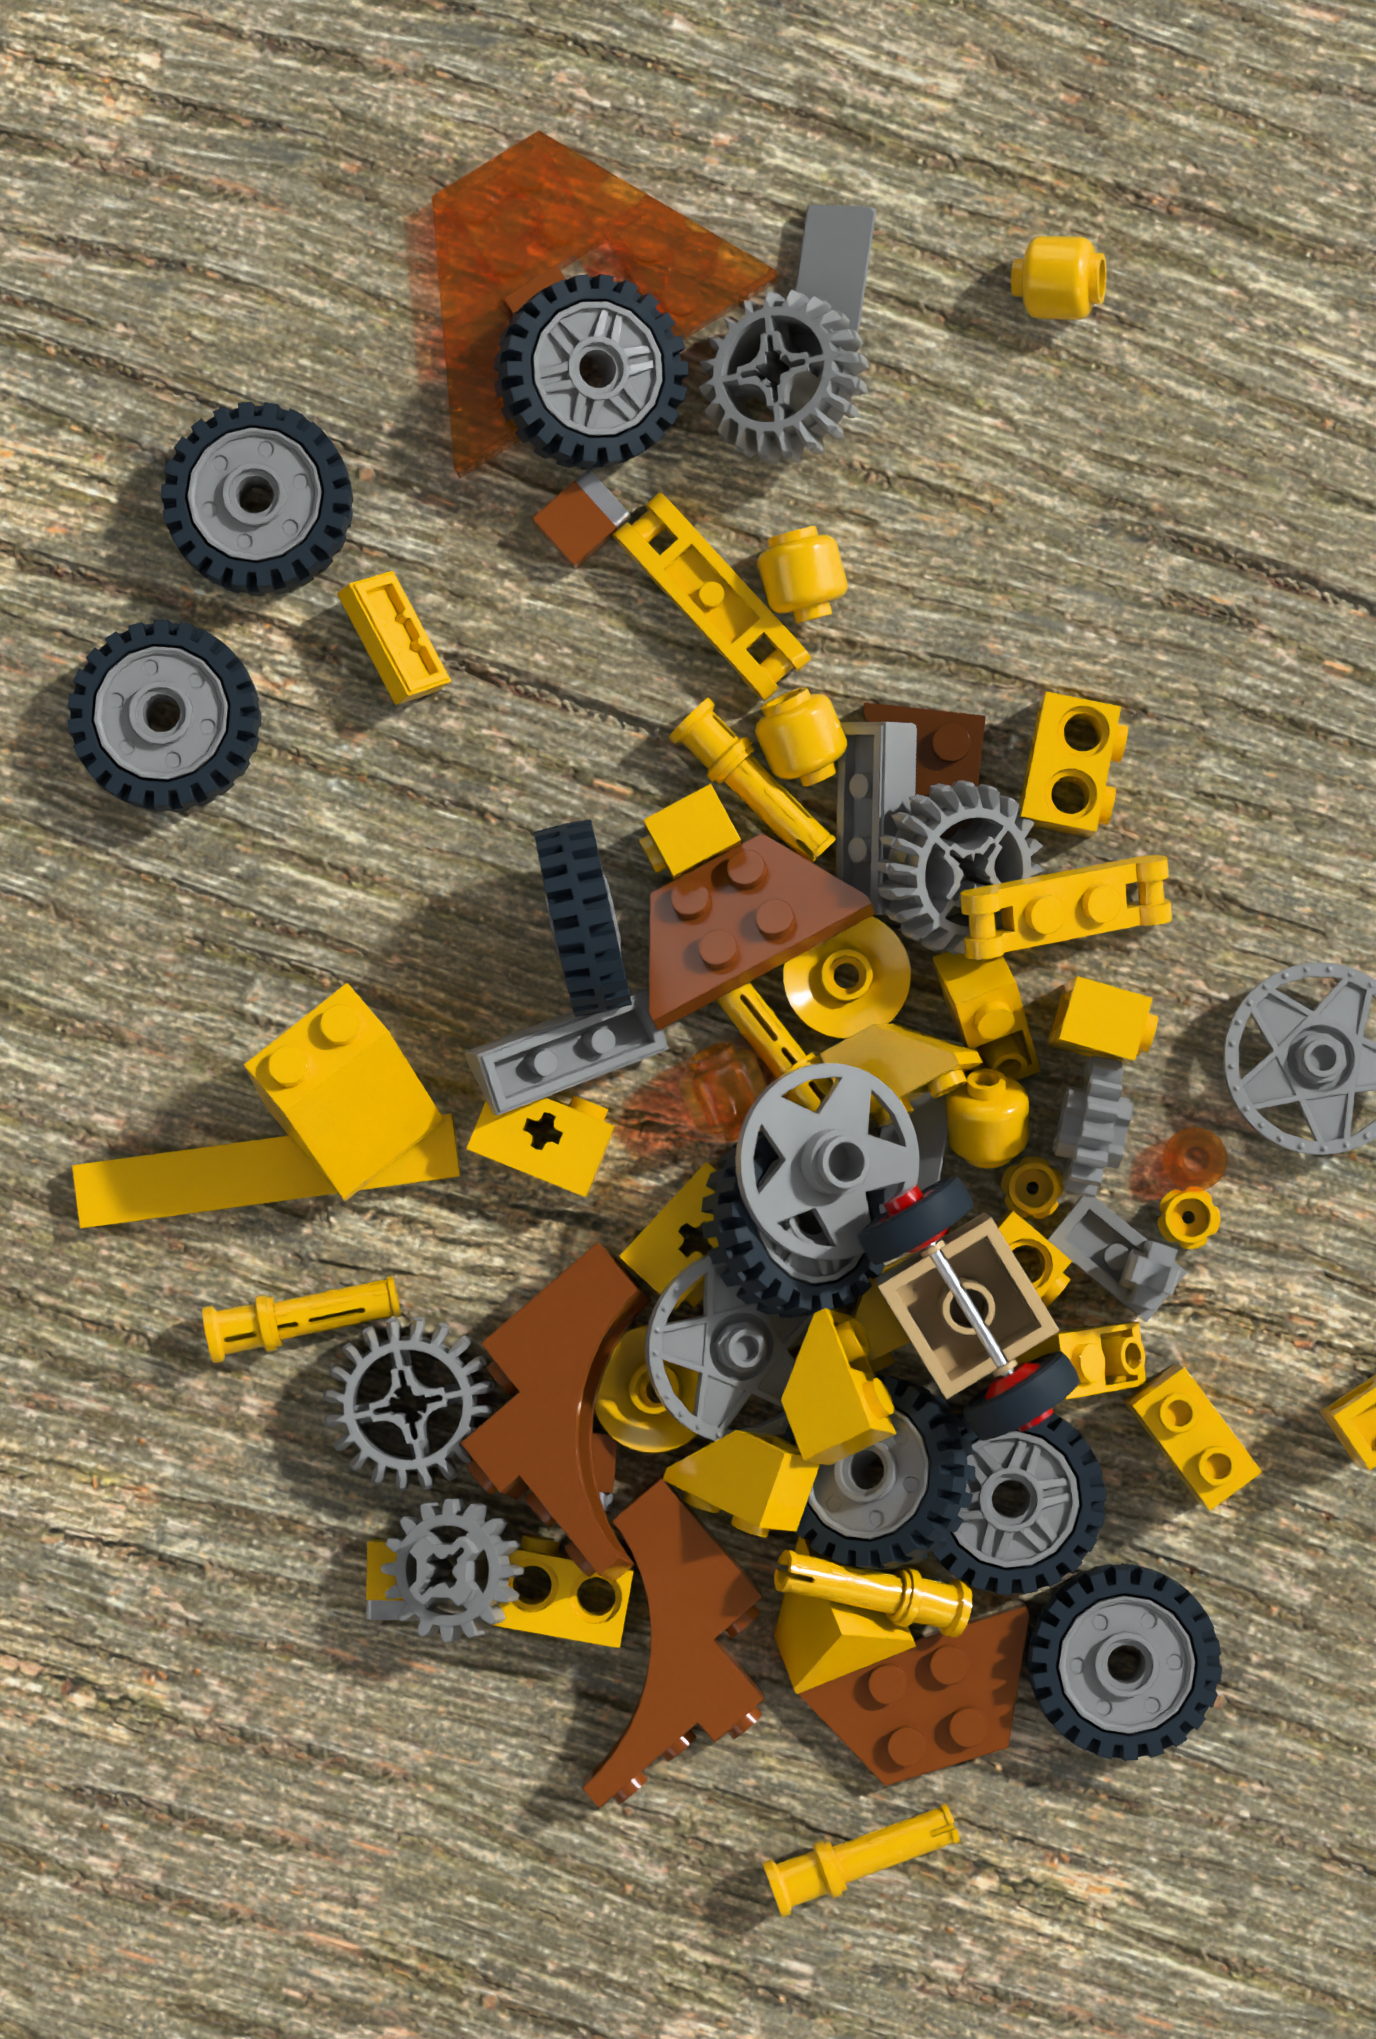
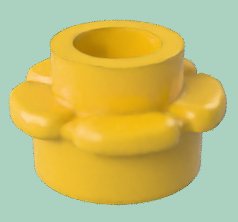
(1049, 1187)
(1205, 1221)

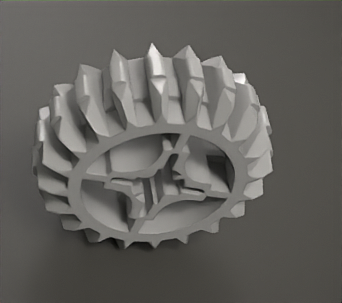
(758, 357)
(928, 881)
(356, 1414)

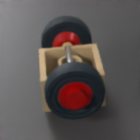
(968, 1307)

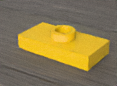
(394, 637)

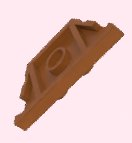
(740, 922)
(932, 1701)

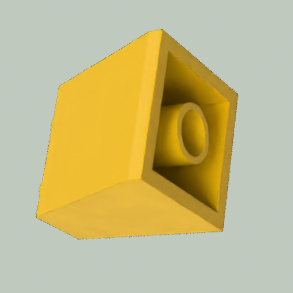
(344, 1092)

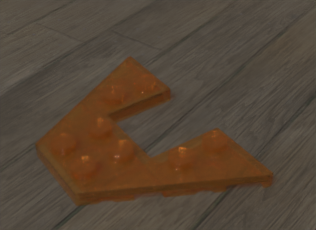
(547, 209)

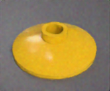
(880, 988)
(627, 1404)

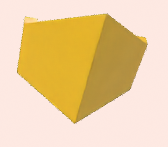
(832, 1638)

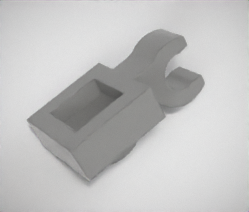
(1150, 1275)

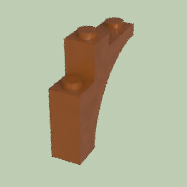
(543, 1435)
(691, 1676)

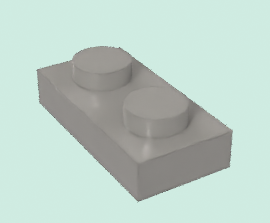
(1100, 1246)

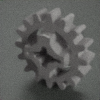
(1092, 1126)
(424, 1569)

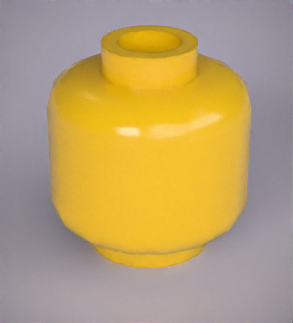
(1059, 277)
(802, 574)
(801, 736)
(988, 1119)

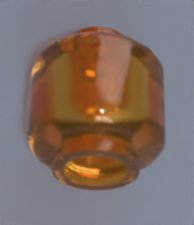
(721, 1088)

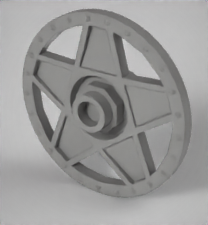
(1312, 1059)
(824, 1158)
(728, 1345)

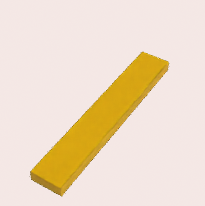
(235, 1177)

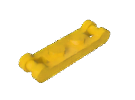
(712, 596)
(1065, 906)

